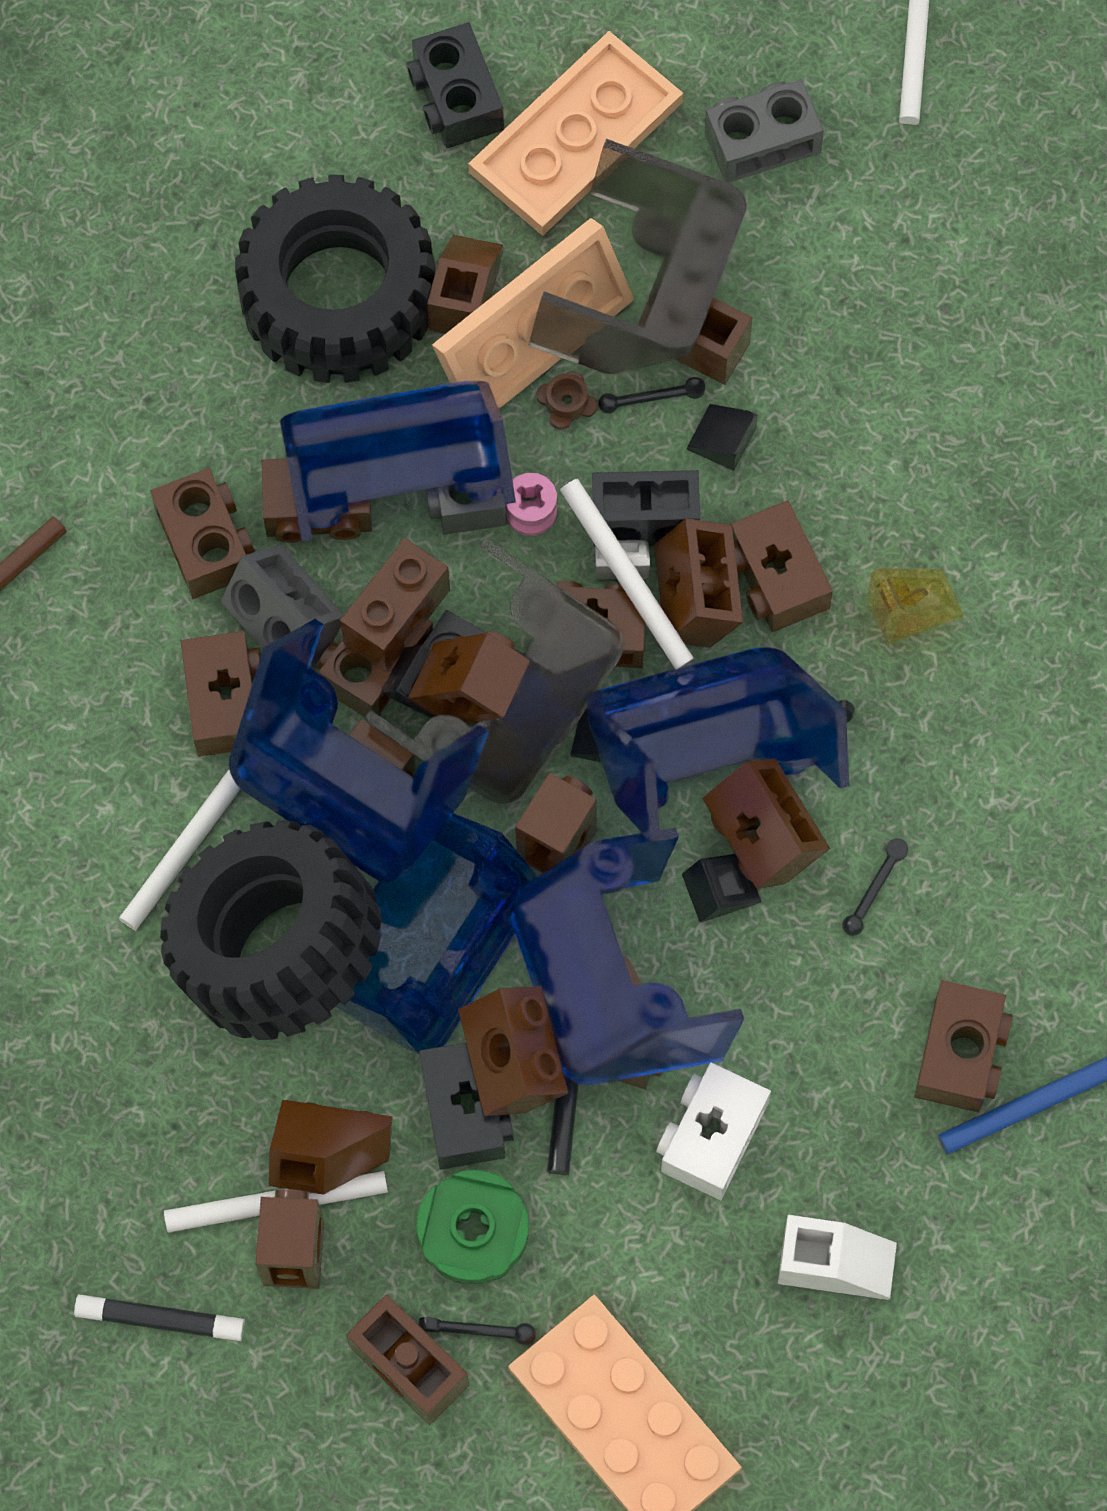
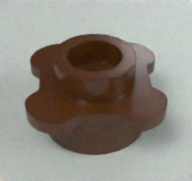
(562, 386)

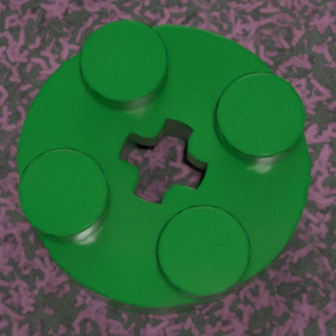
(454, 1201)

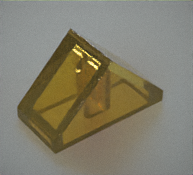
(910, 601)

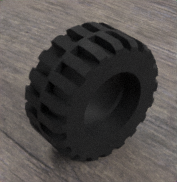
(325, 218)
(306, 968)

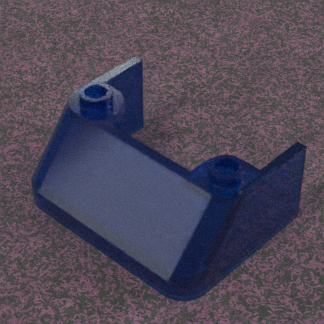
(395, 448)
(710, 719)
(326, 779)
(570, 949)

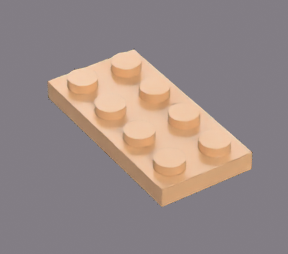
(554, 146)
(496, 336)
(623, 1414)

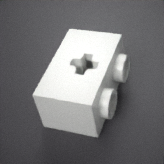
(713, 1162)

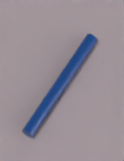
(1024, 1106)

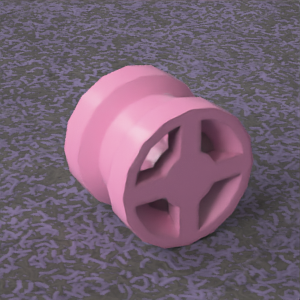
(532, 516)

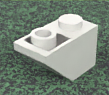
(836, 1258)

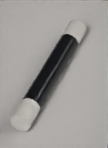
(159, 1317)

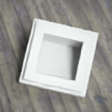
(637, 552)

